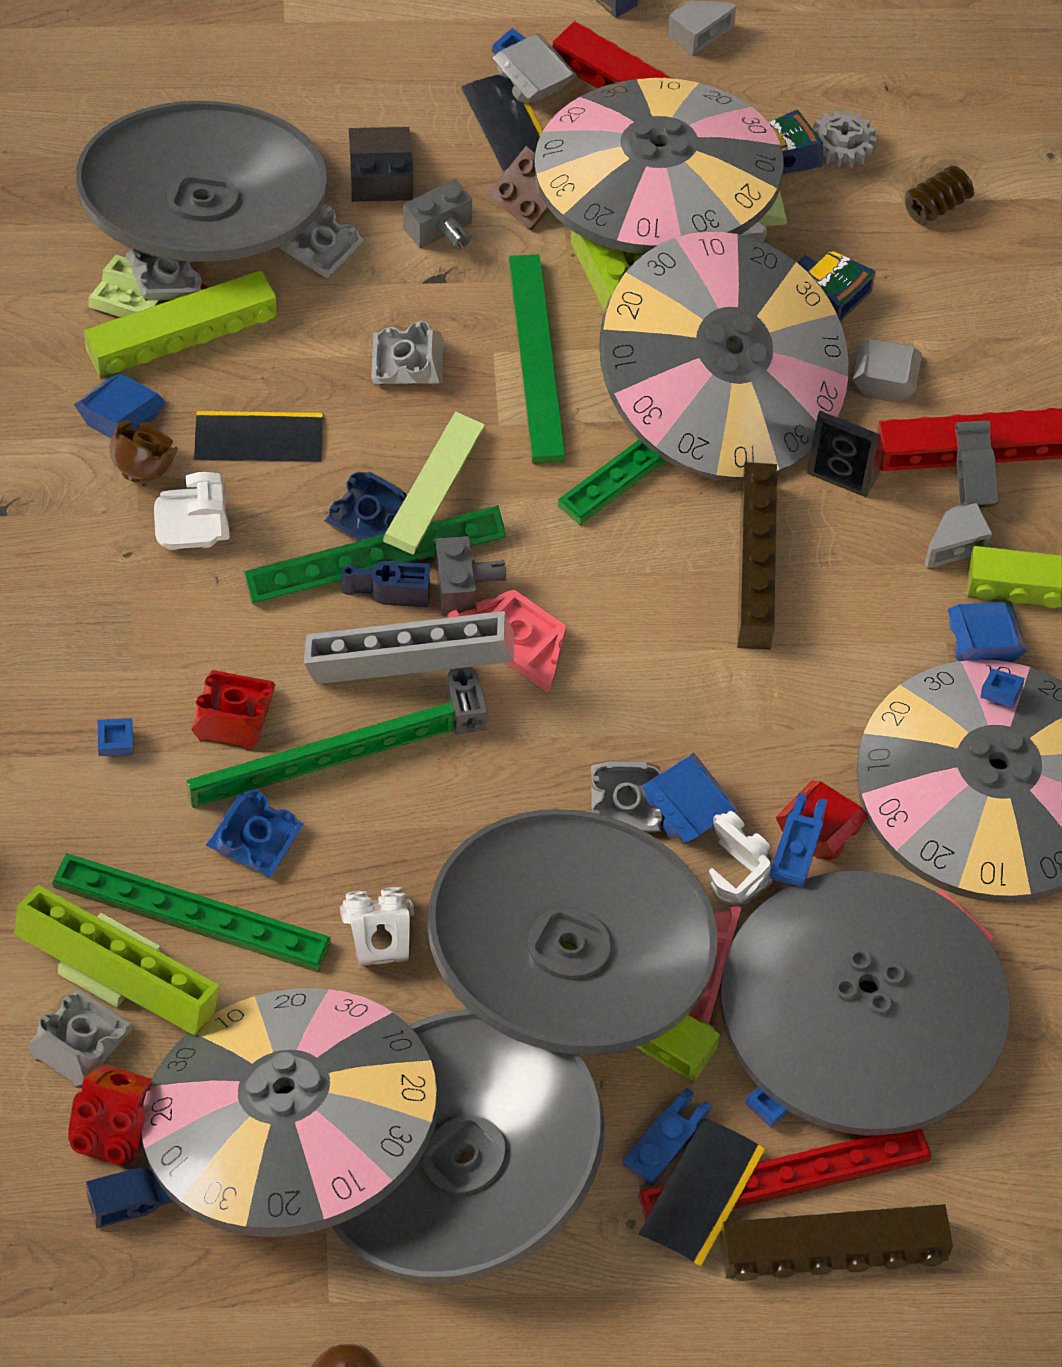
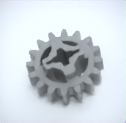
(845, 138)

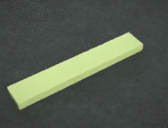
(433, 483)

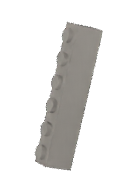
(409, 647)

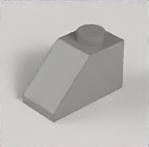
(700, 24)
(957, 535)

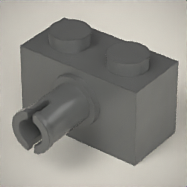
(438, 215)
(459, 574)

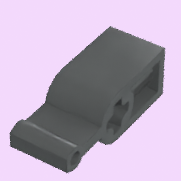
(976, 464)
(467, 700)

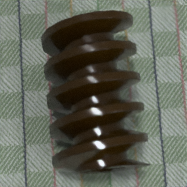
(938, 194)

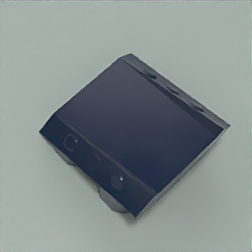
(366, 506)

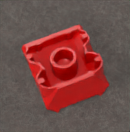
(232, 709)
(840, 821)

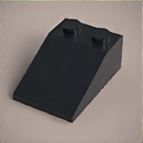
(381, 164)
(845, 454)

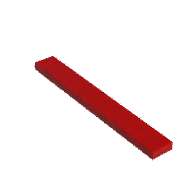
(822, 1167)

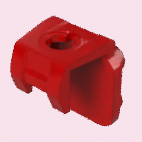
(109, 1115)

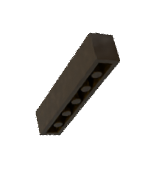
(757, 556)
(835, 1242)

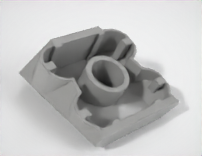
(533, 69)
(324, 243)
(163, 277)
(408, 355)
(886, 370)
(619, 794)
(78, 1036)

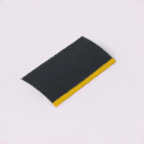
(503, 119)
(258, 436)
(702, 1191)

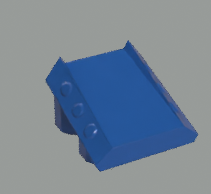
(118, 401)
(986, 632)
(687, 798)
(255, 832)

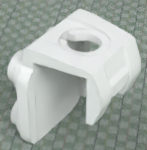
(193, 515)
(749, 852)
(364, 914)

